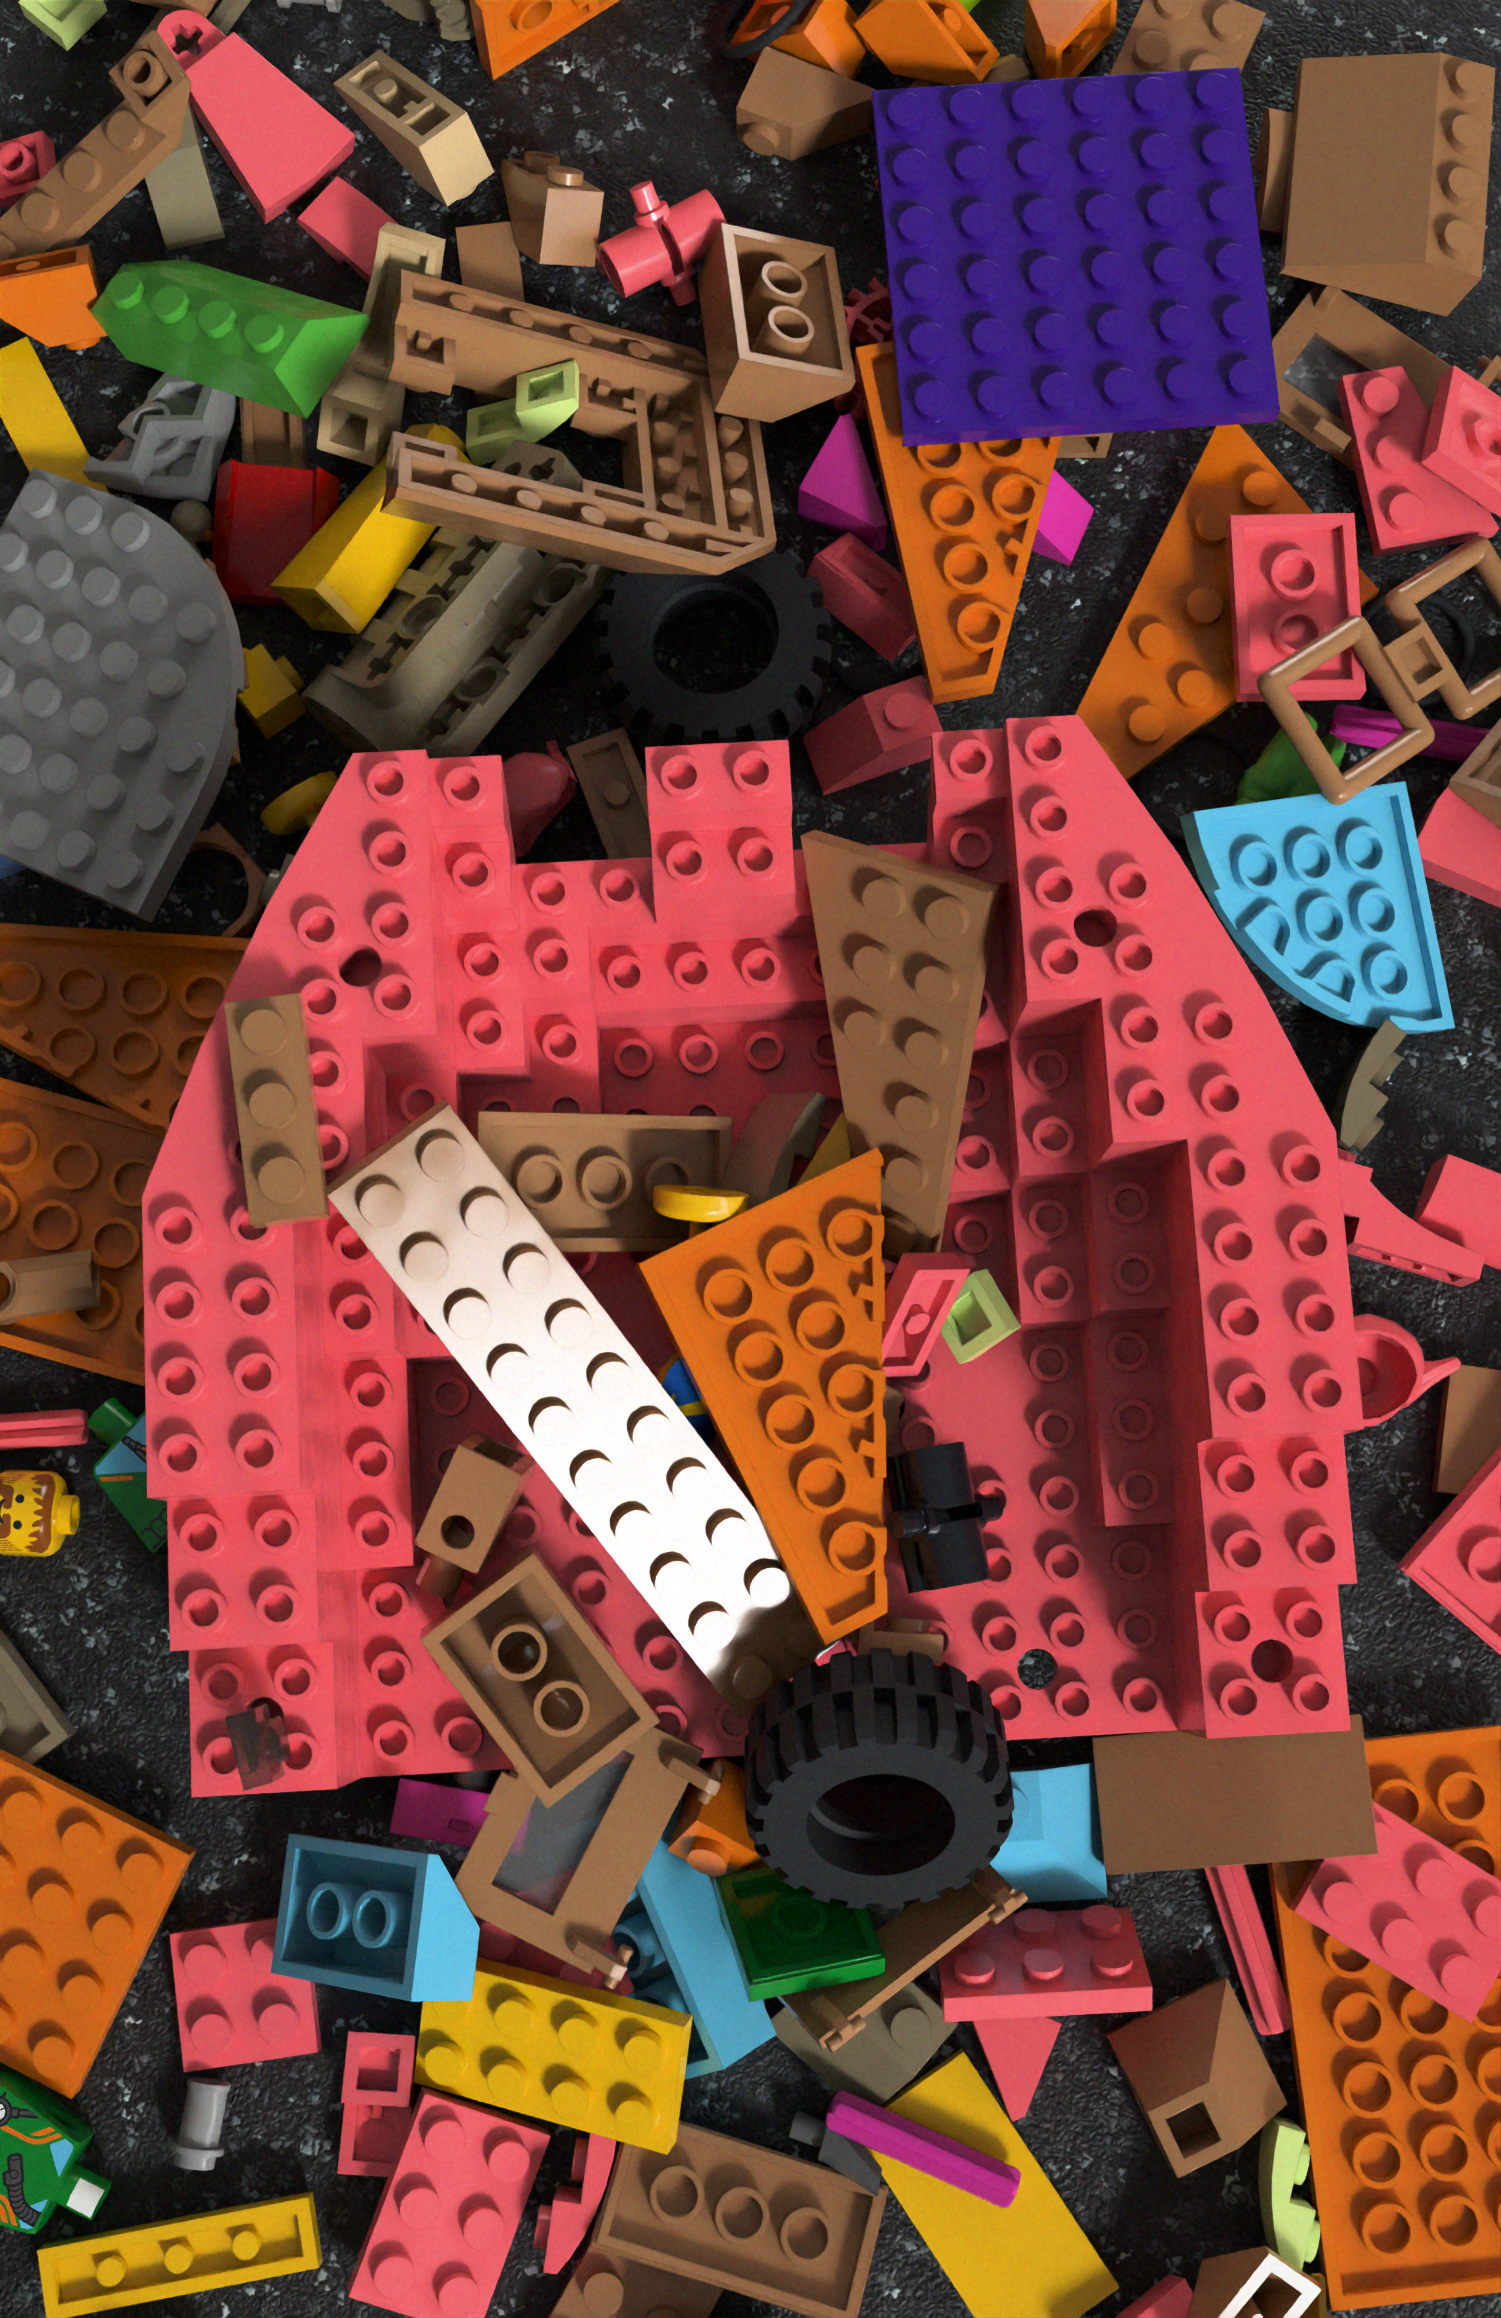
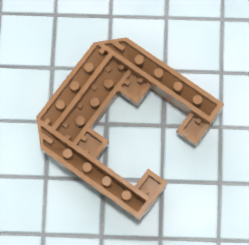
(690, 474)

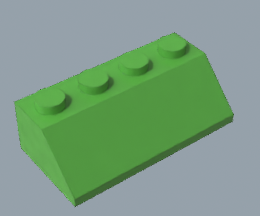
(229, 331)

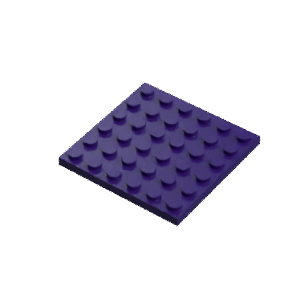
(1073, 257)

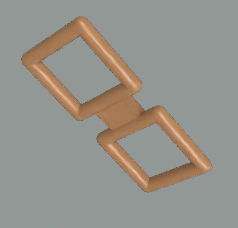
(1401, 671)

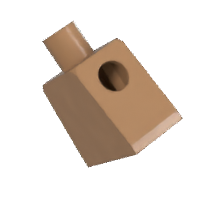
(484, 1488)

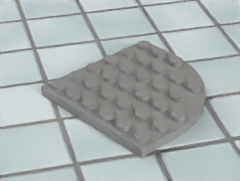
(109, 692)

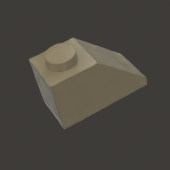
(185, 192)

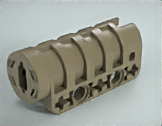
(453, 629)

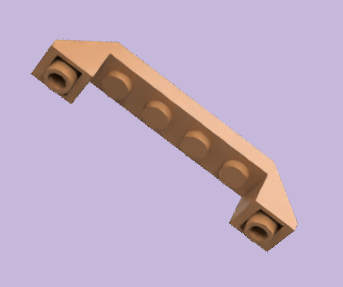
(108, 158)

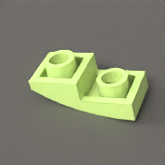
(1286, 2215)

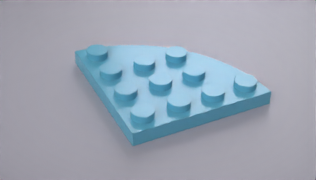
(1329, 903)

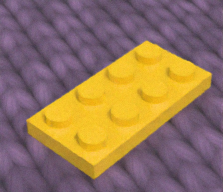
(560, 2054)

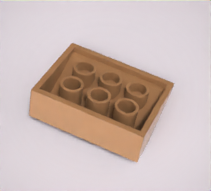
(1390, 176)

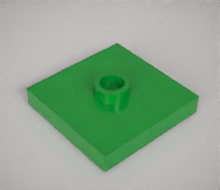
(792, 1940)

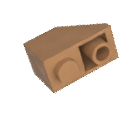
(552, 210)

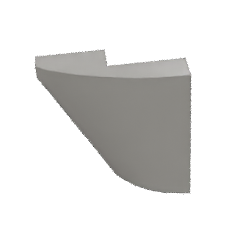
(170, 442)

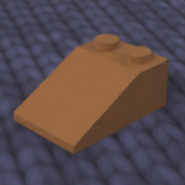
(538, 1676)

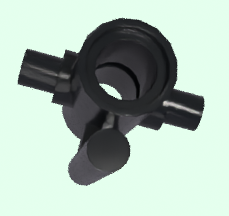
(938, 1517)

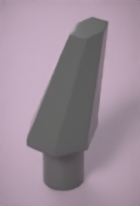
(838, 2151)

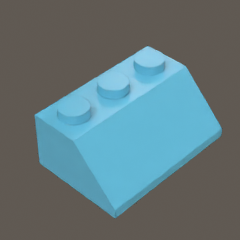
(374, 1921)

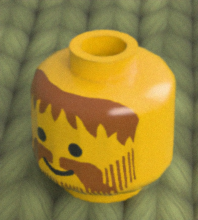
(35, 1513)

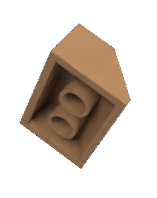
(772, 324)

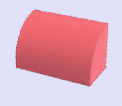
(1463, 1206)

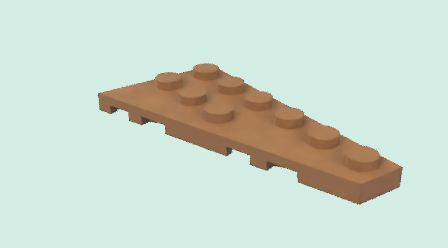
(903, 998)

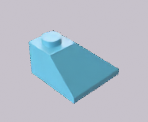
(1054, 1834)

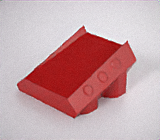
(264, 522)

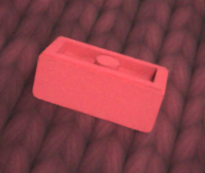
(865, 594)

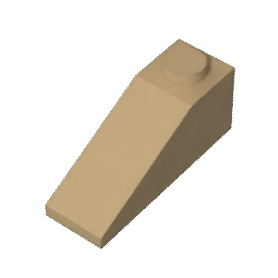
(417, 126)

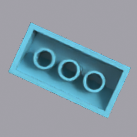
(687, 1960)

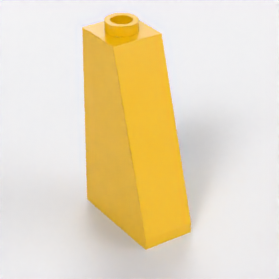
(357, 552)

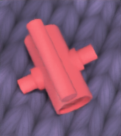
(661, 243)

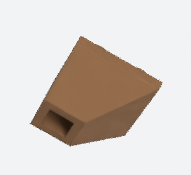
(1198, 2075)

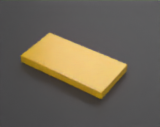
(999, 2259)

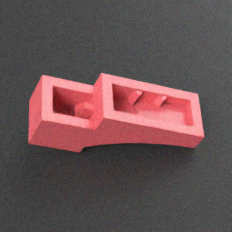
(1390, 1237)

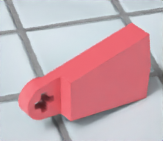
(258, 119)
(1461, 848)

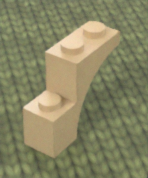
(361, 402)

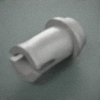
(201, 2124)

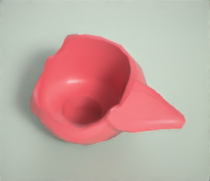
(536, 792)
(1392, 1368)

